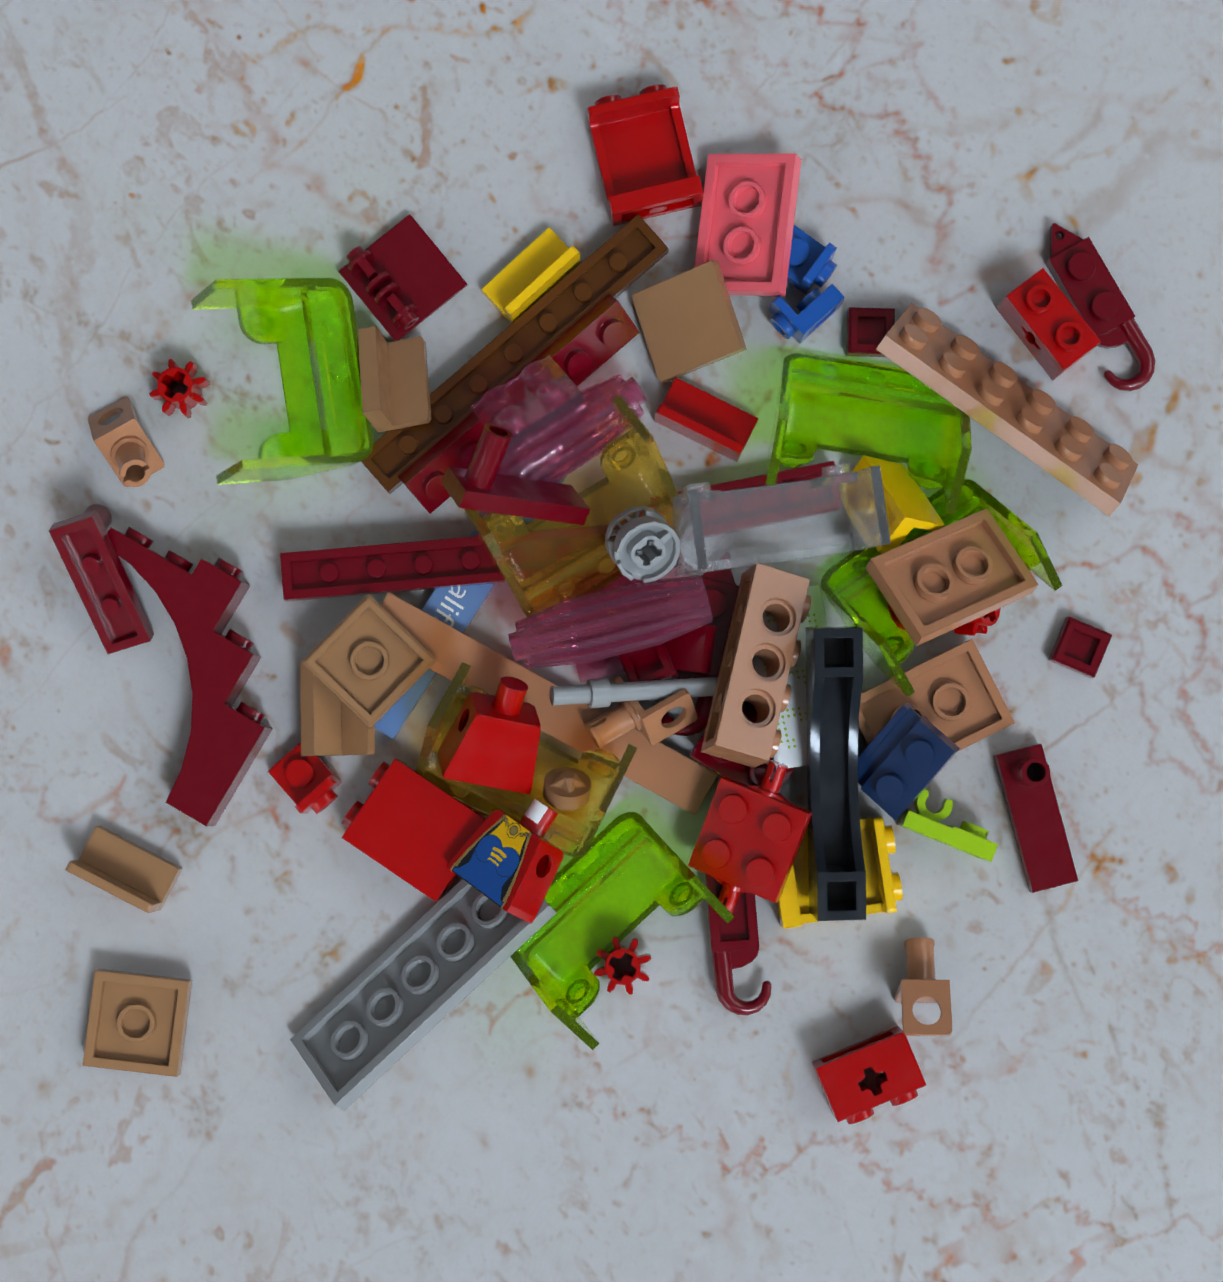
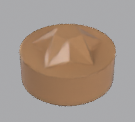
(566, 788)

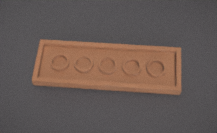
(1009, 408)

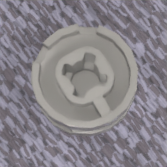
(643, 546)

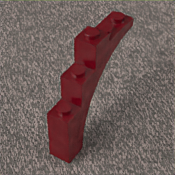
(221, 736)

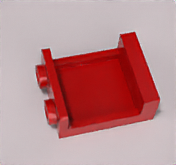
(644, 154)
(411, 827)

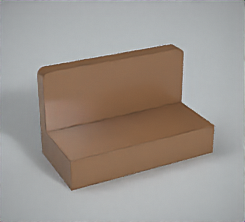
(393, 381)
(328, 724)
(125, 870)

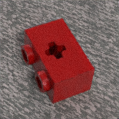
(1048, 324)
(884, 1053)

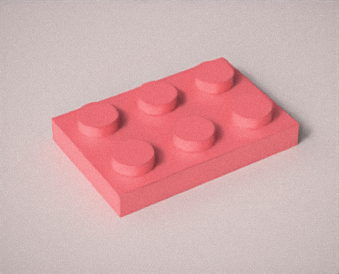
(749, 220)

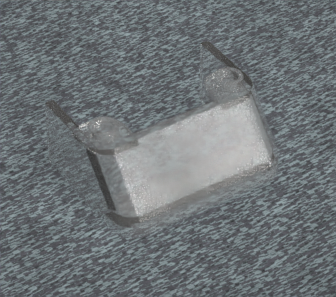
(781, 521)

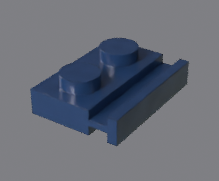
(903, 761)

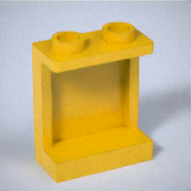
(881, 885)

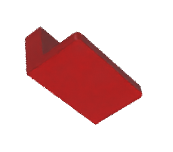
(706, 419)

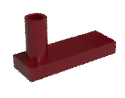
(486, 491)
(101, 579)
(1035, 818)

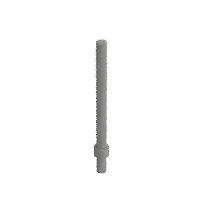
(600, 692)

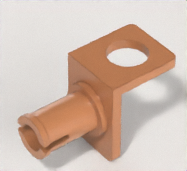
(125, 444)
(632, 715)
(923, 988)

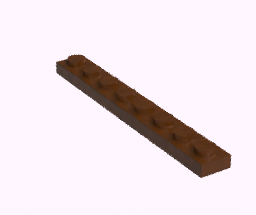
(603, 273)

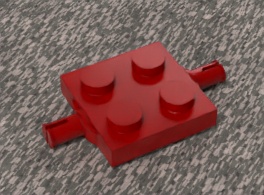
(750, 837)

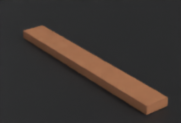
(652, 767)

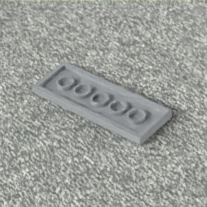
(410, 990)

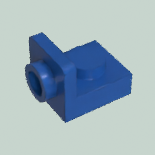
(809, 261)
(813, 312)

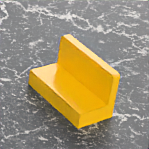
(531, 275)
(904, 502)

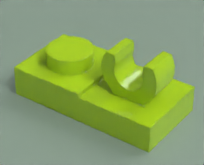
(967, 838)

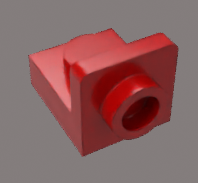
(306, 780)

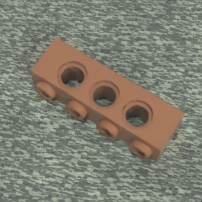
(727, 729)

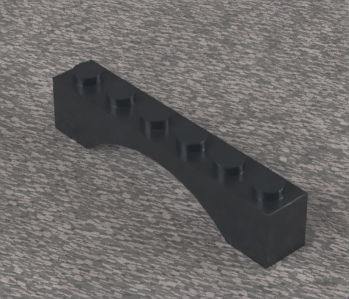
(834, 828)

